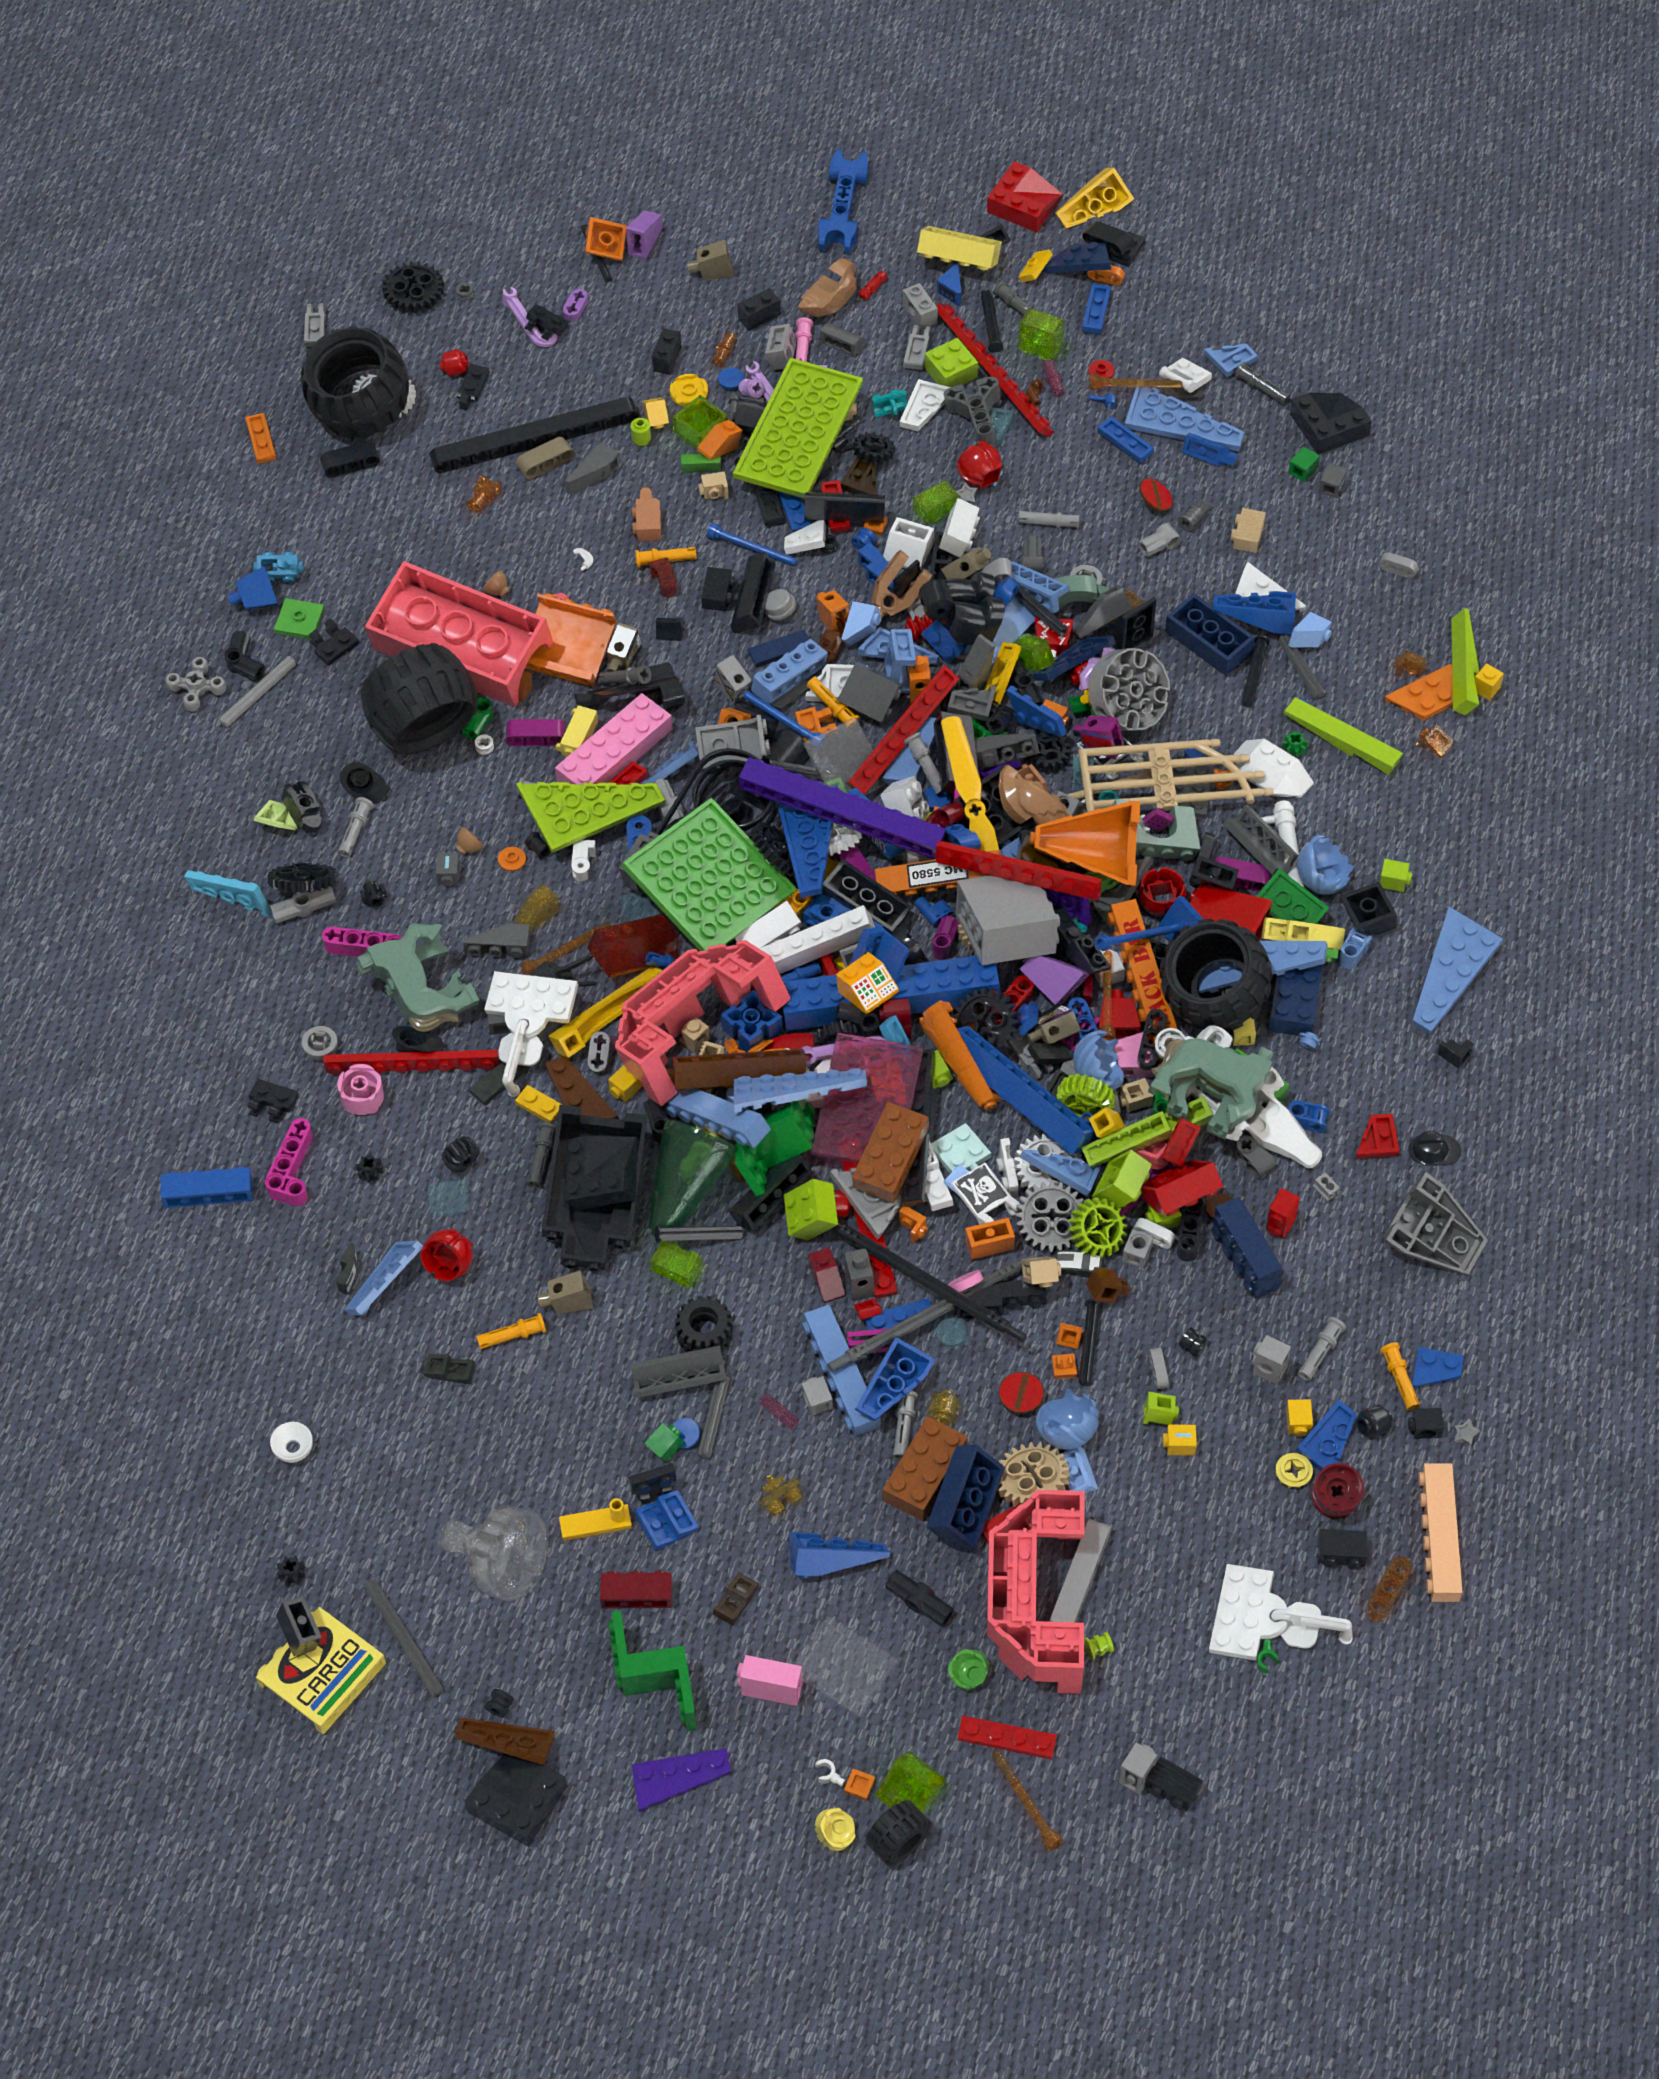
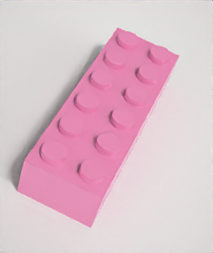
(616, 743)

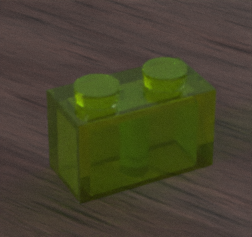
(935, 502)
(1035, 651)
(676, 1264)

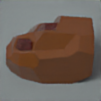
(832, 643)

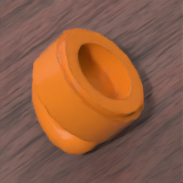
(1221, 785)

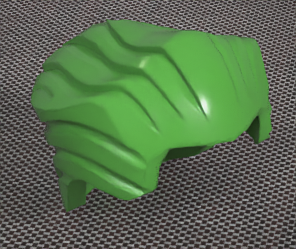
(968, 1669)

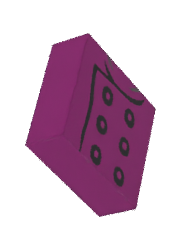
(1158, 819)

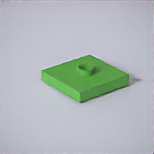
(298, 618)

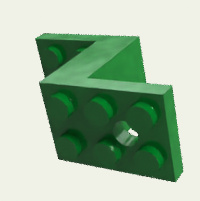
(789, 1136)
(652, 1671)

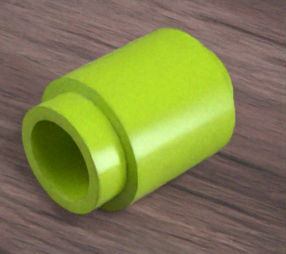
(640, 431)

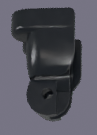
(964, 606)

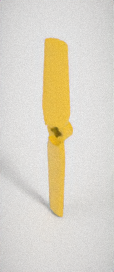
(968, 781)

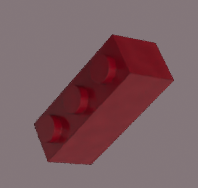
(636, 1590)

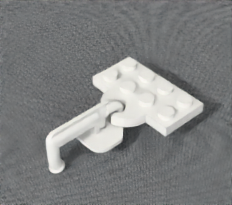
(525, 1001)
(1246, 1614)

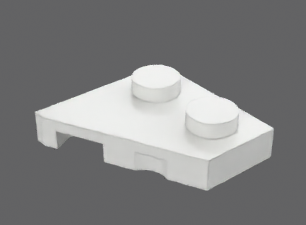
(806, 538)

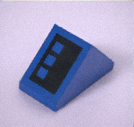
(949, 285)

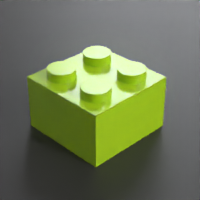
(951, 364)
(1123, 1179)
(810, 1209)

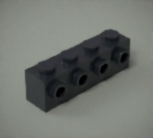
(781, 1179)

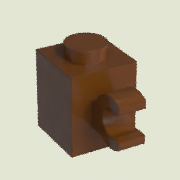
(1106, 1285)

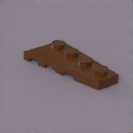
(576, 1090)
(515, 1740)

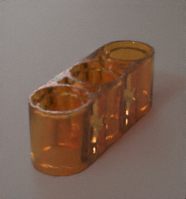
(1390, 1579)

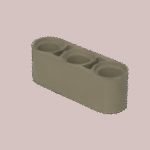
(544, 457)

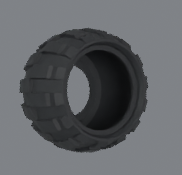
(1198, 949)

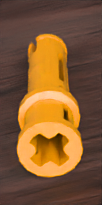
(643, 557)
(839, 709)
(521, 1328)
(1397, 1367)

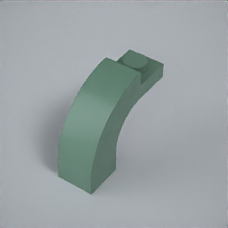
(1080, 589)

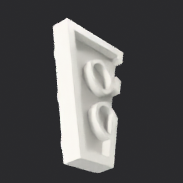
(923, 405)

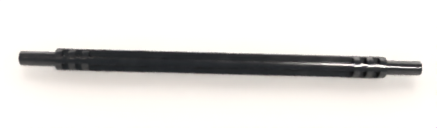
(929, 1281)

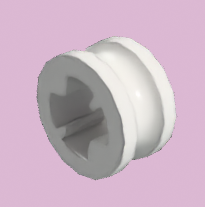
(482, 749)

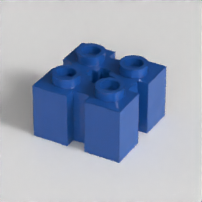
(751, 1021)

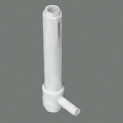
(1285, 824)

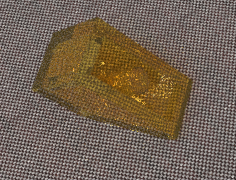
(538, 907)

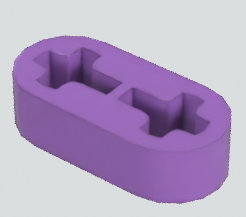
(571, 304)

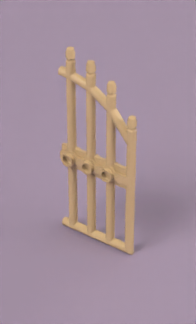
(1162, 774)

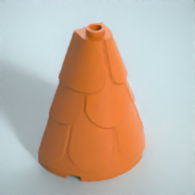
(1095, 841)
(947, 1040)

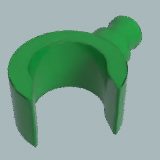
(1267, 1652)

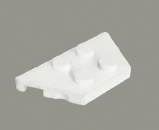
(1255, 581)
(833, 678)

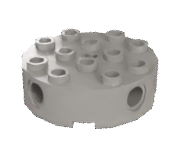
(1129, 687)

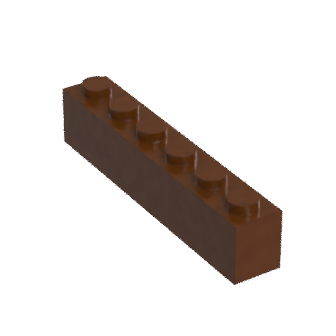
(722, 1069)

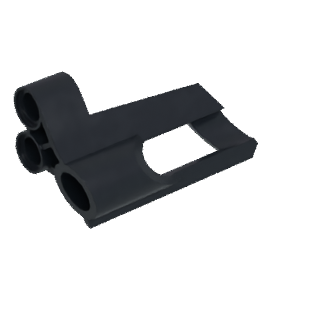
(661, 681)

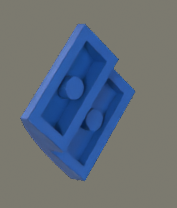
(666, 1520)

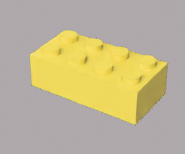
(959, 247)

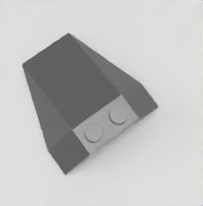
(1435, 1228)

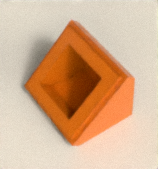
(1069, 1335)

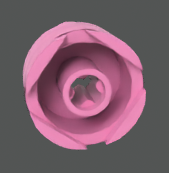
(360, 1090)

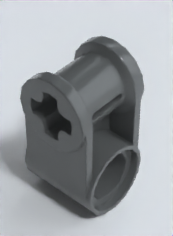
(1253, 1156)

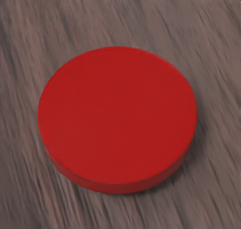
(1102, 368)

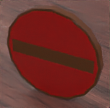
(1155, 494)
(1021, 1392)

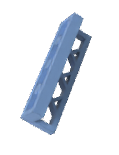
(1040, 592)

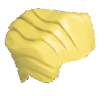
(835, 1829)

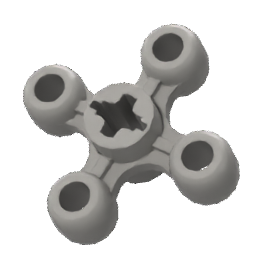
(195, 684)

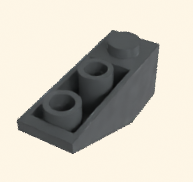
(596, 467)
(1107, 607)
(977, 665)
(1004, 748)
(501, 941)

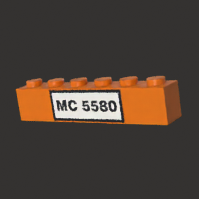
(923, 876)

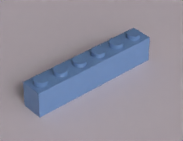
(718, 1116)
(846, 1380)

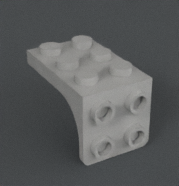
(741, 735)

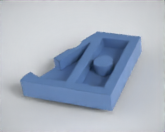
(1231, 357)

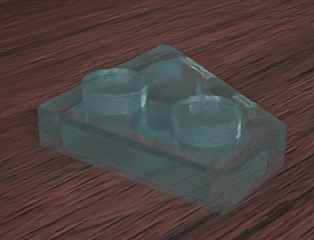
(1001, 421)

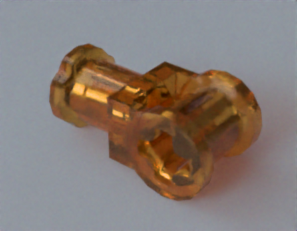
(484, 493)

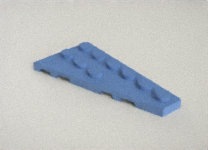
(1172, 418)
(1282, 955)
(1457, 960)
(793, 1087)

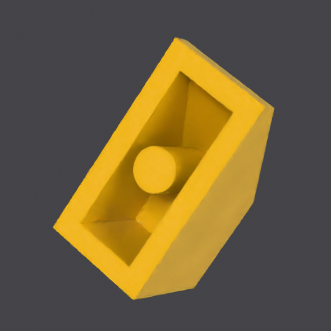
(656, 412)

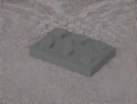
(1200, 807)

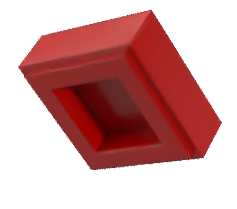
(867, 1309)

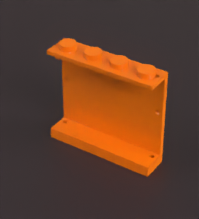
(578, 638)

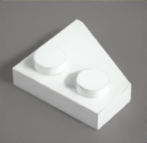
(1006, 1165)

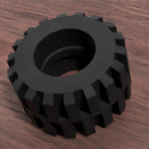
(703, 1310)
(898, 1832)

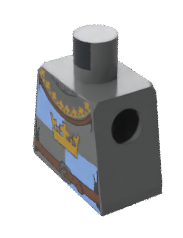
(858, 1268)

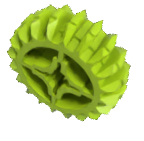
(1085, 1094)
(1094, 1219)

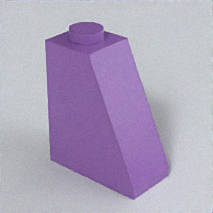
(643, 233)
(1053, 977)

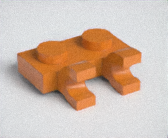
(811, 720)

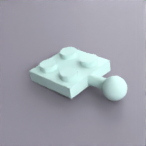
(961, 1148)

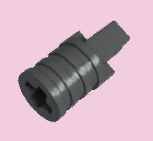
(1193, 515)

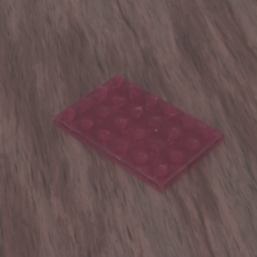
(852, 1115)

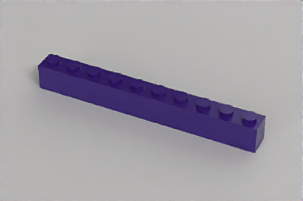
(841, 807)

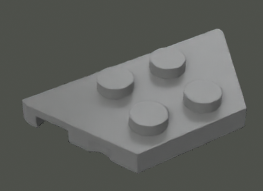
(873, 1210)

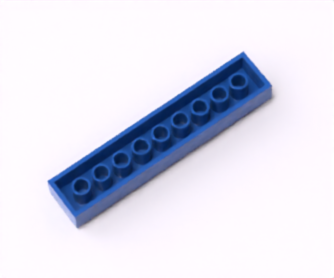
(924, 984)

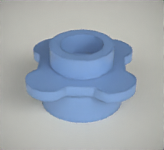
(1309, 1040)

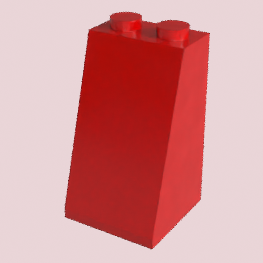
(1240, 908)

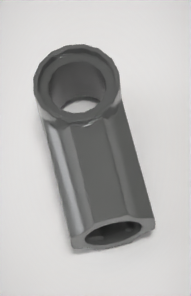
(1032, 554)

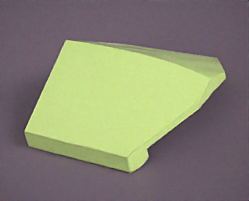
(275, 815)

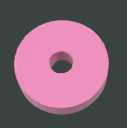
(966, 1280)

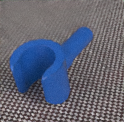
(1109, 400)

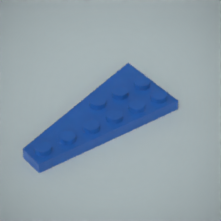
(808, 846)

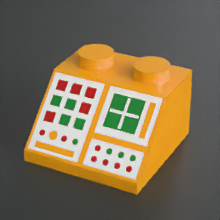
(866, 983)

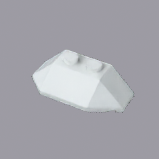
(1280, 768)

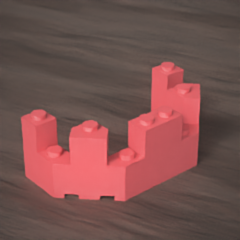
(669, 1001)
(1025, 1645)

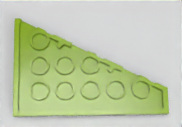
(577, 811)

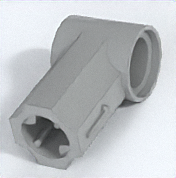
(1163, 538)

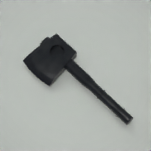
(748, 414)

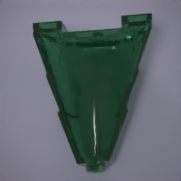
(685, 1172)

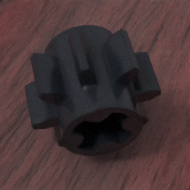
(373, 893)
(369, 1168)
(291, 1563)

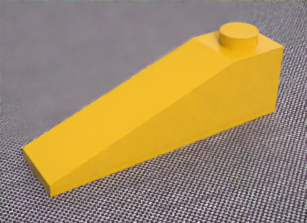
(1099, 196)

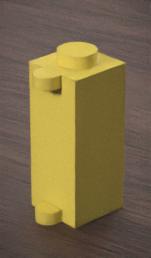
(578, 731)

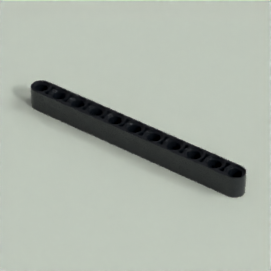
(533, 434)

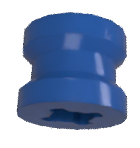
(864, 537)

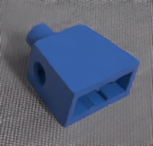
(254, 591)

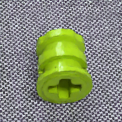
(1098, 1645)

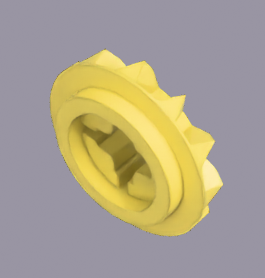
(1300, 1463)

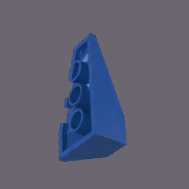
(896, 1376)
(818, 1557)

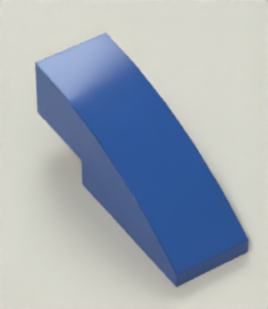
(874, 563)

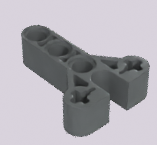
(976, 406)

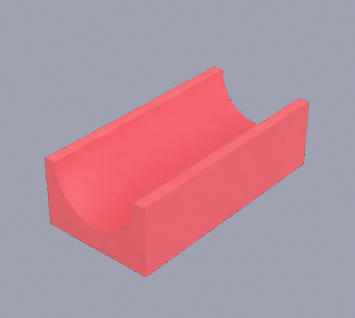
(481, 631)

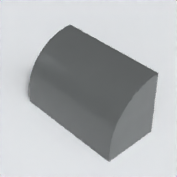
(841, 339)

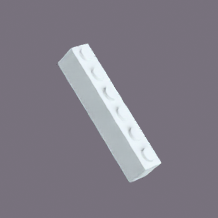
(819, 939)

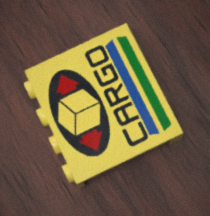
(325, 1679)

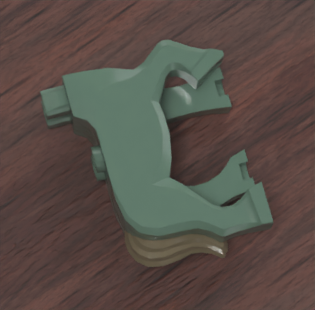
(402, 971)
(1217, 1071)

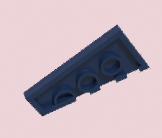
(1073, 656)

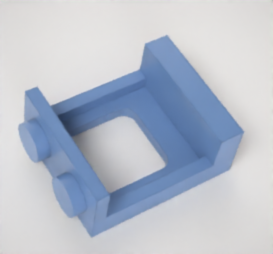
(899, 655)

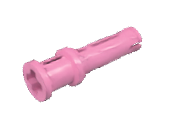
(803, 337)

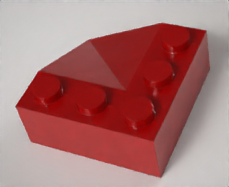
(1023, 197)
(1181, 1186)

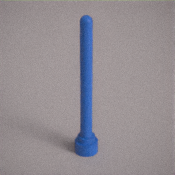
(716, 532)
(779, 716)

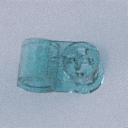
(1077, 782)

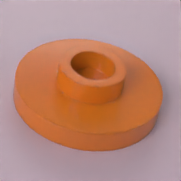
(512, 859)

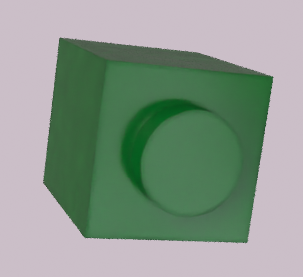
(1303, 464)
(665, 1441)

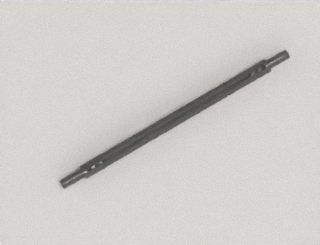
(922, 1317)

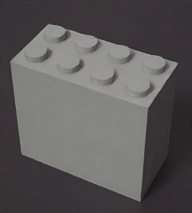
(1006, 919)

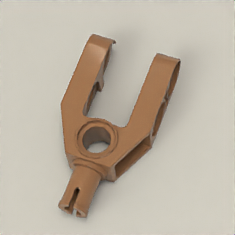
(886, 577)

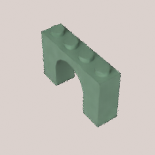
(1182, 839)

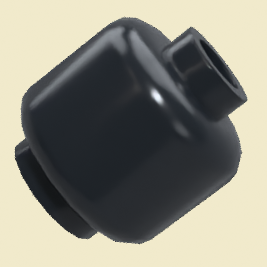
(1374, 1421)

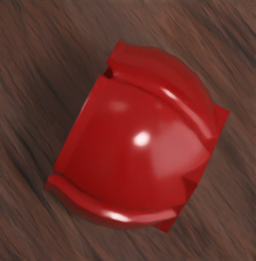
(980, 465)
(1160, 883)
(443, 1261)

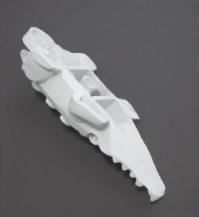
(1269, 1126)

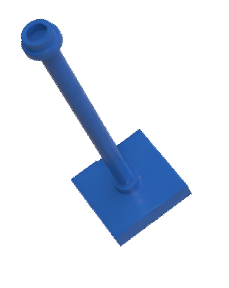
(1176, 918)

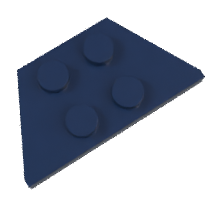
(1080, 258)

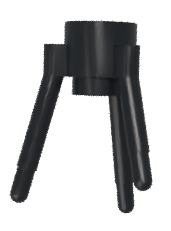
(841, 440)
(566, 972)

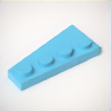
(229, 890)

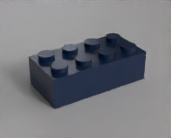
(1209, 634)
(1295, 1001)
(1246, 1248)
(965, 1497)

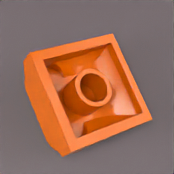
(605, 238)

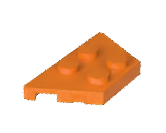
(1426, 695)

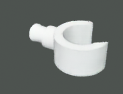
(832, 1777)

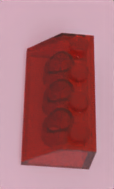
(625, 946)

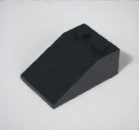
(1134, 626)

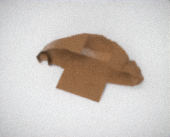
(827, 295)
(1028, 799)

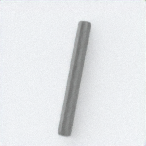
(257, 691)

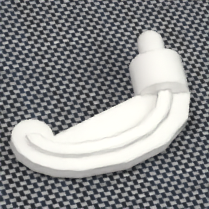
(588, 558)

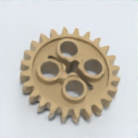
(1043, 1464)

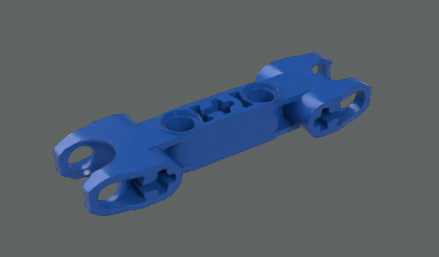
(839, 227)

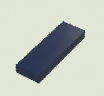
(776, 648)

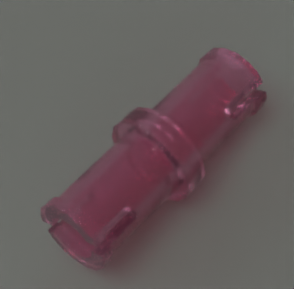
(1053, 378)

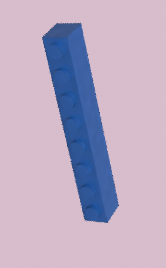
(1027, 1095)

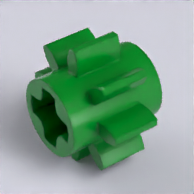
(1295, 744)

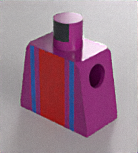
(1100, 732)

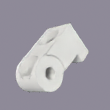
(580, 859)

